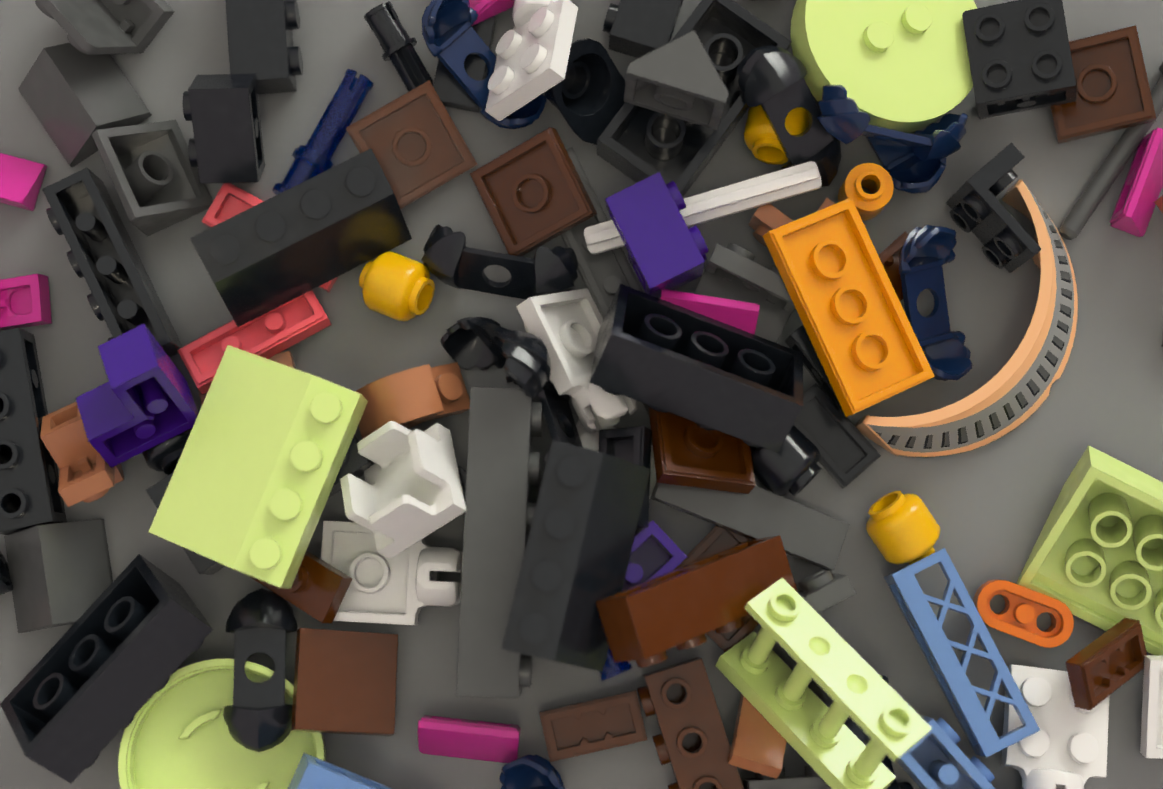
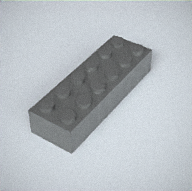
(495, 537)

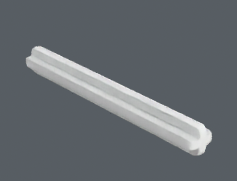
(723, 201)

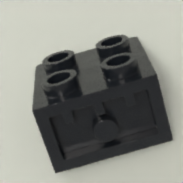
(1019, 56)
(979, 211)

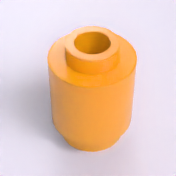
(873, 178)

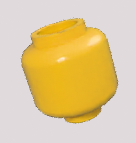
(762, 139)
(396, 286)
(902, 528)

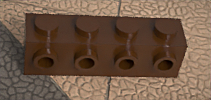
(691, 601)
(689, 727)

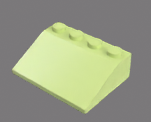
(259, 466)
(1104, 547)

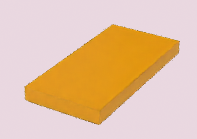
(848, 306)

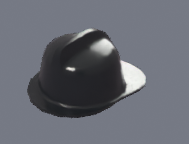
(590, 90)

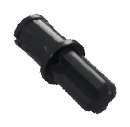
(397, 45)

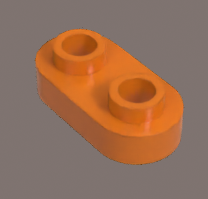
(1022, 611)

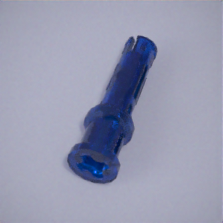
(330, 130)

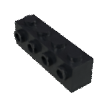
(107, 258)
(26, 467)

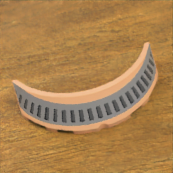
(1021, 382)

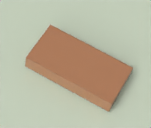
(756, 742)

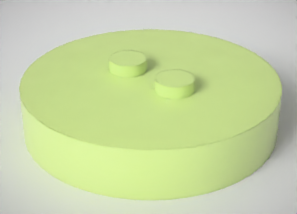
(893, 57)
(186, 744)

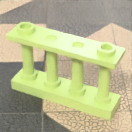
(799, 714)

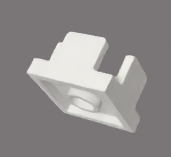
(407, 489)

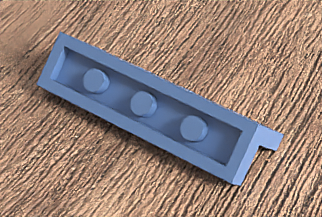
(944, 662)

